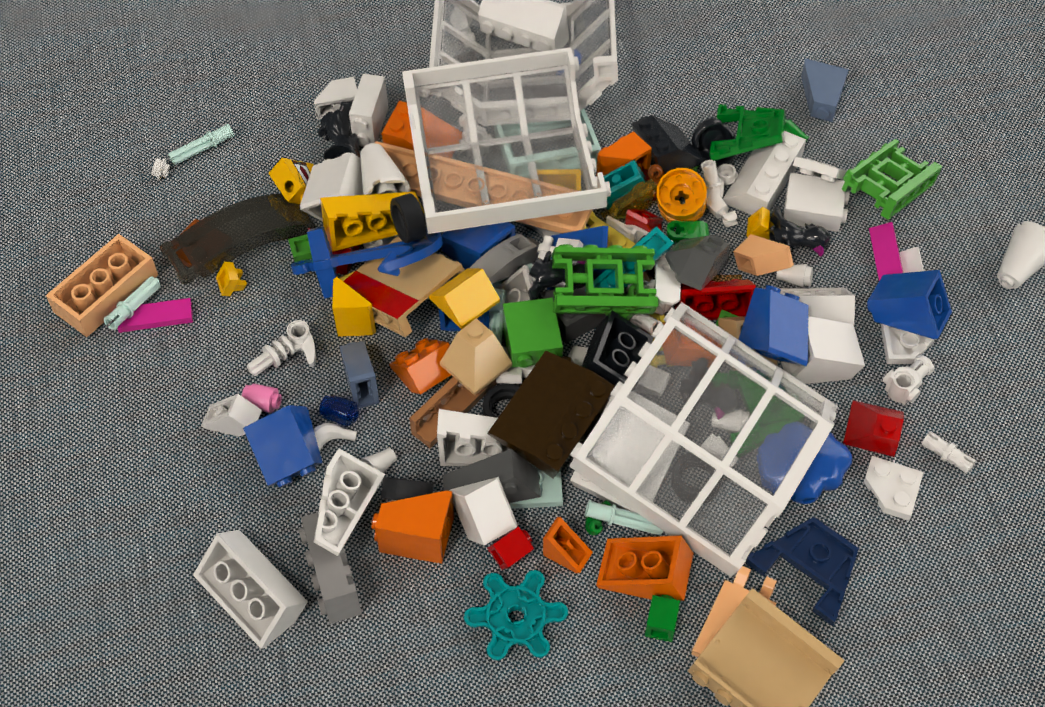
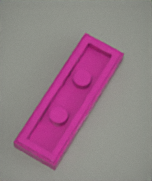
(885, 249)
(159, 315)

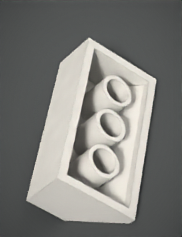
(526, 22)
(765, 175)
(826, 303)
(249, 587)

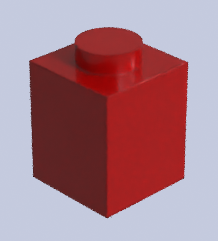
(511, 547)

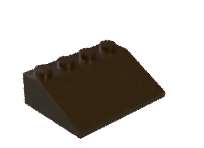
(551, 412)

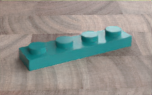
(653, 240)

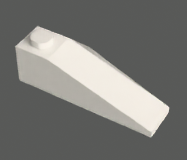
(344, 498)

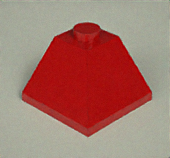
(874, 428)

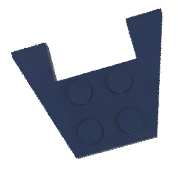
(819, 555)

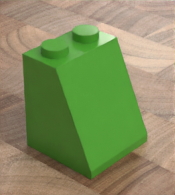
(530, 330)

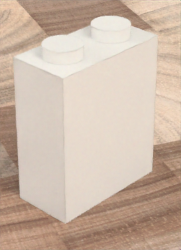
(369, 109)
(815, 202)

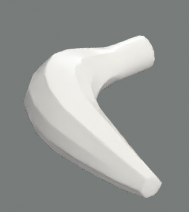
(330, 431)

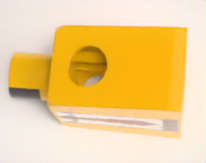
(291, 178)

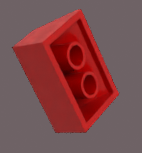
(729, 296)

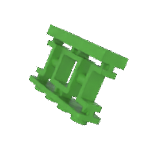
(910, 177)
(604, 299)

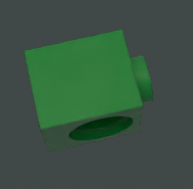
(662, 618)

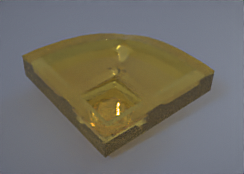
(638, 198)

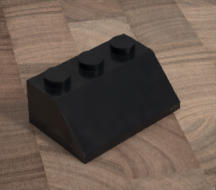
(668, 144)
(615, 348)

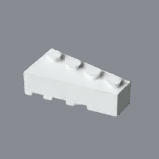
(465, 438)

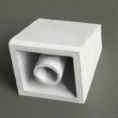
(332, 179)
(832, 353)

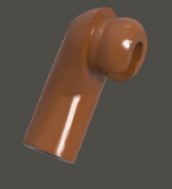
(655, 173)

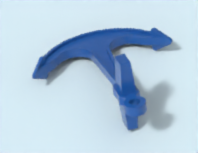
(395, 256)

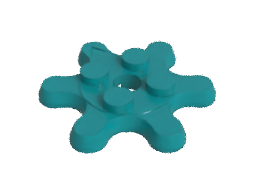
(520, 598)

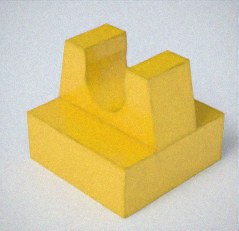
(759, 223)
(228, 279)

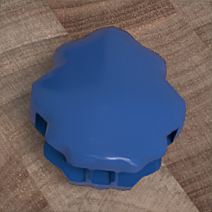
(825, 471)

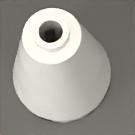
(380, 172)
(1023, 255)

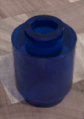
(339, 410)

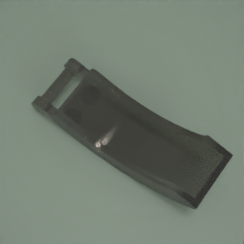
(234, 232)

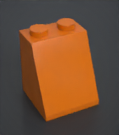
(415, 526)

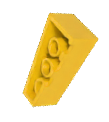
(358, 218)

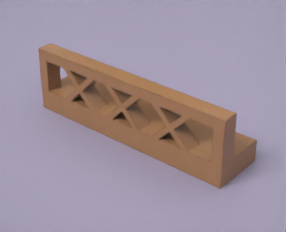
(451, 397)

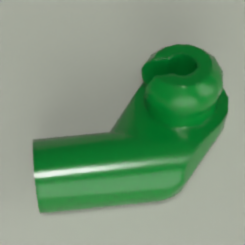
(594, 526)

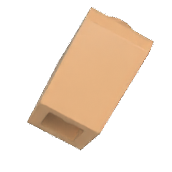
(762, 256)

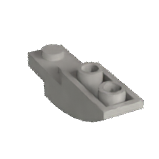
(507, 257)

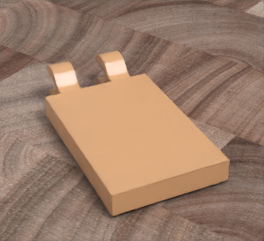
(726, 603)

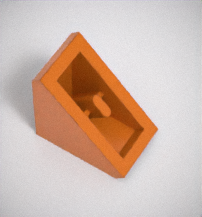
(565, 546)

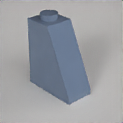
(823, 88)
(359, 374)

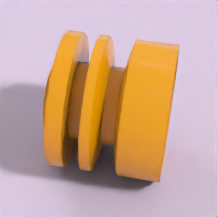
(677, 184)

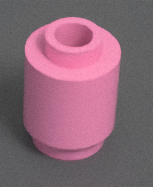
(263, 397)

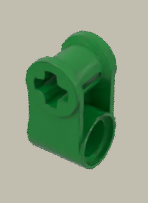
(686, 230)

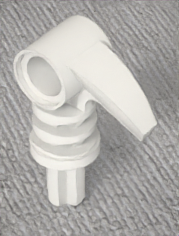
(287, 345)

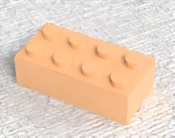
(100, 284)

